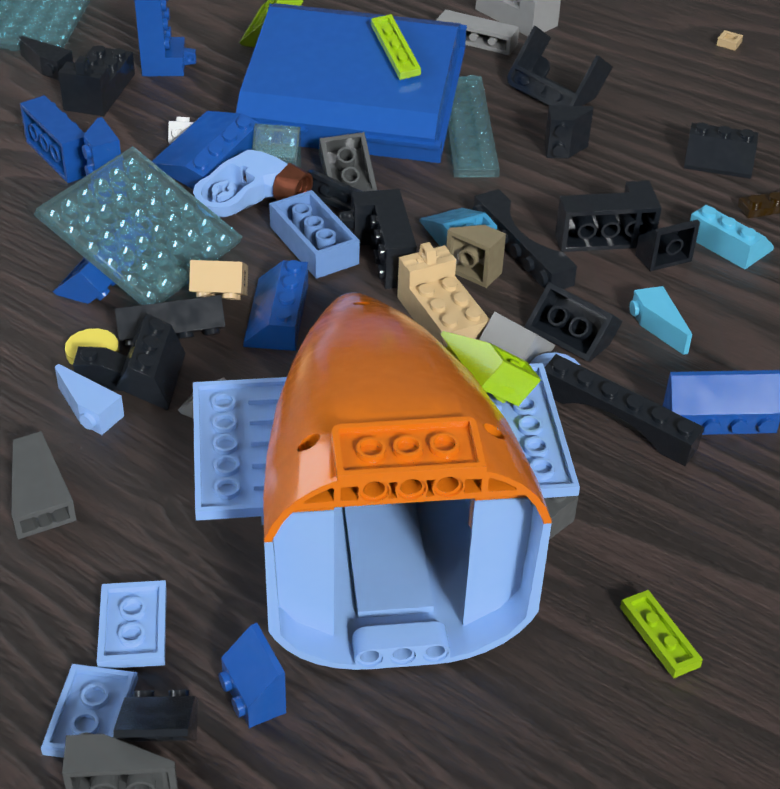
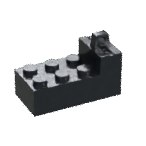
(95, 80)
(607, 219)
(382, 222)

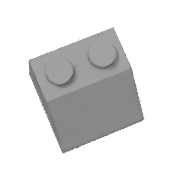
(515, 338)

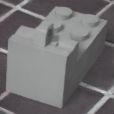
(522, 13)

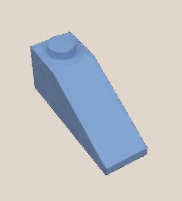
(91, 403)

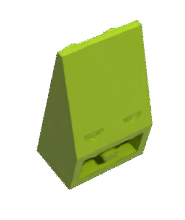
(495, 369)

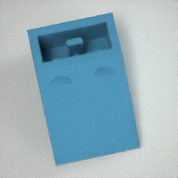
(438, 224)

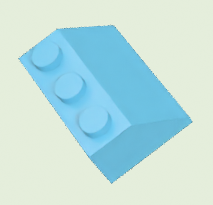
(730, 238)

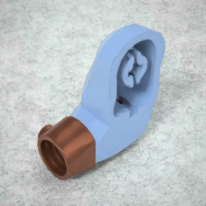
(248, 181)

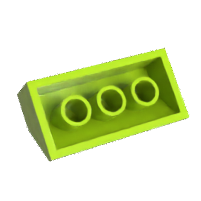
(251, 35)

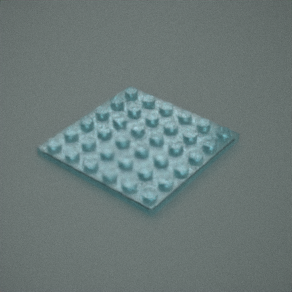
(138, 226)

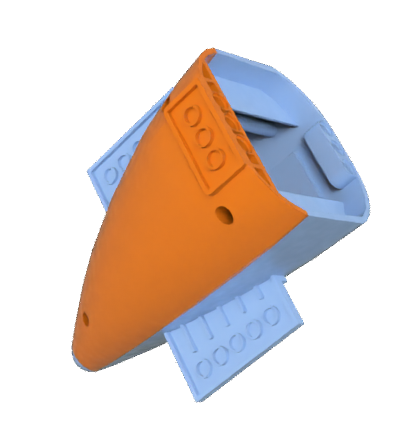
(385, 491)

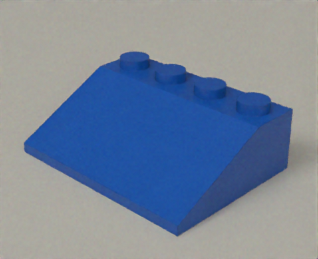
(206, 146)

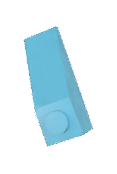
(660, 317)

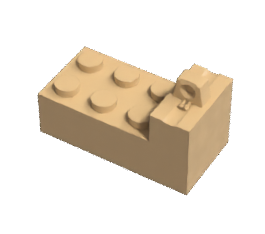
(436, 296)

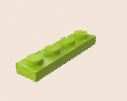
(395, 47)

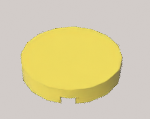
(90, 338)

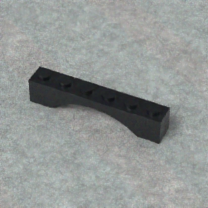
(541, 262)
(666, 430)

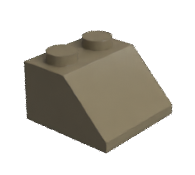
(477, 252)

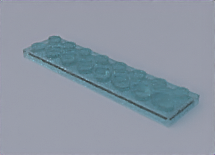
(471, 131)

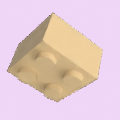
(218, 278)

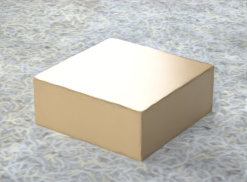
(729, 40)

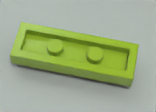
(661, 634)

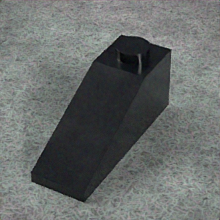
(44, 57)
(100, 365)

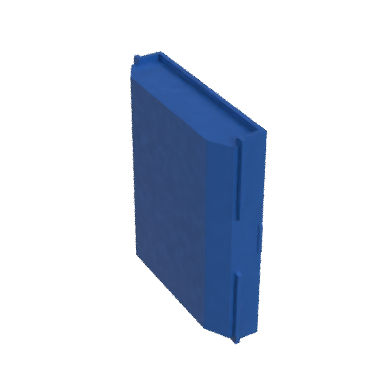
(335, 80)

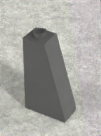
(38, 488)

